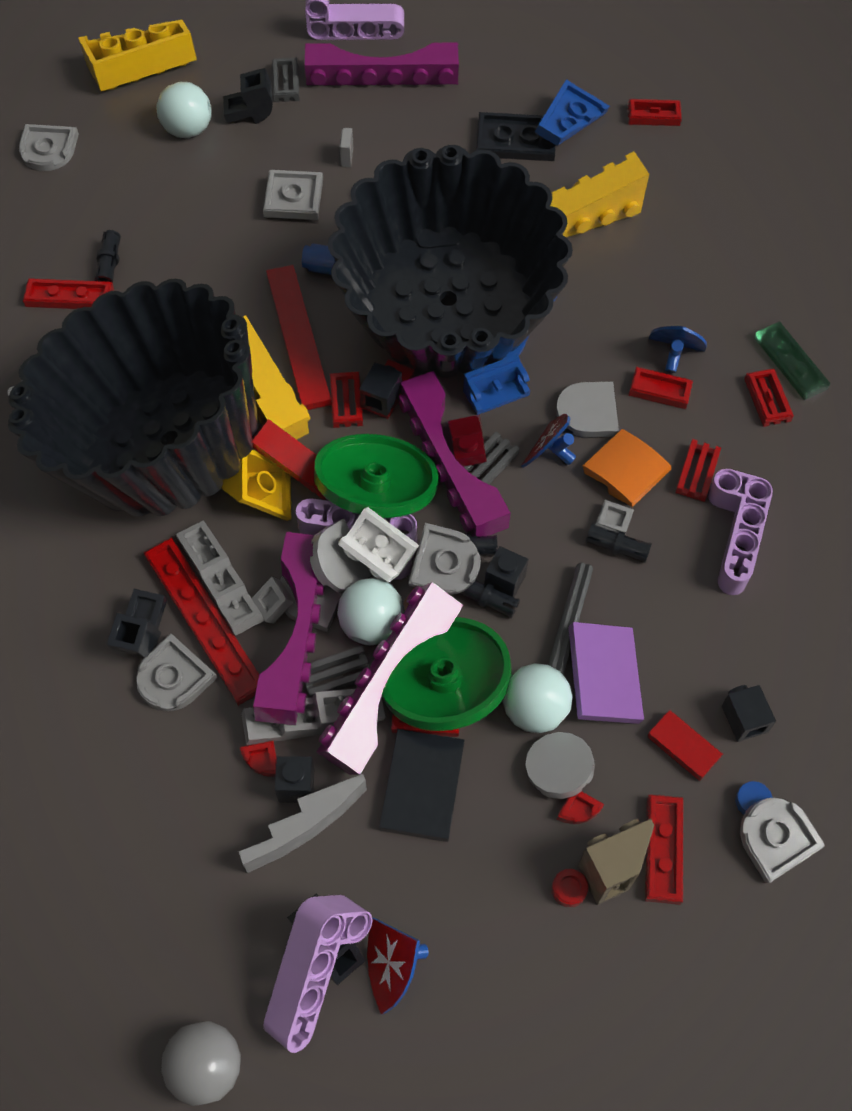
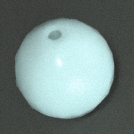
(183, 109)
(368, 610)
(538, 698)

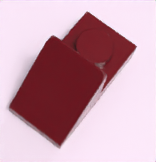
(468, 440)

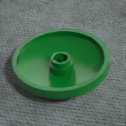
(375, 474)
(450, 678)

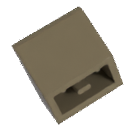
(615, 861)

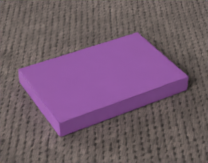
(605, 673)

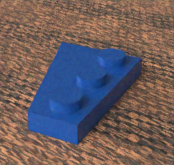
(570, 113)

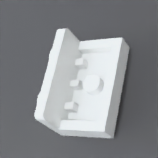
(378, 545)

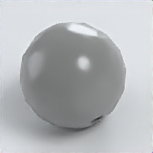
(201, 1063)

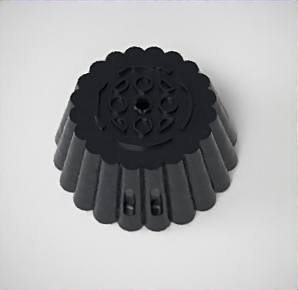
(457, 231)
(128, 379)

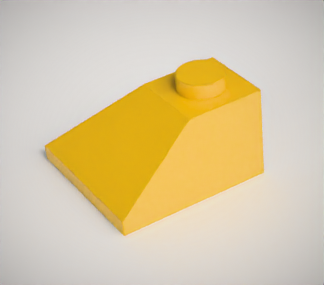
(261, 486)

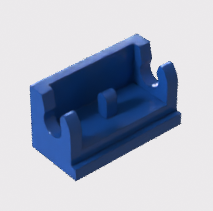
(496, 384)

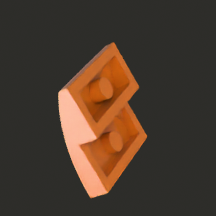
(627, 467)

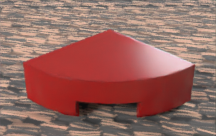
(261, 758)
(580, 809)

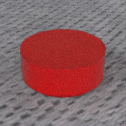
(569, 888)

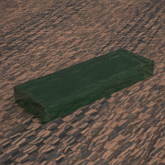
(792, 360)

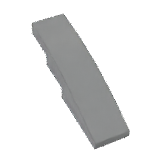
(219, 578)
(318, 714)
(316, 814)

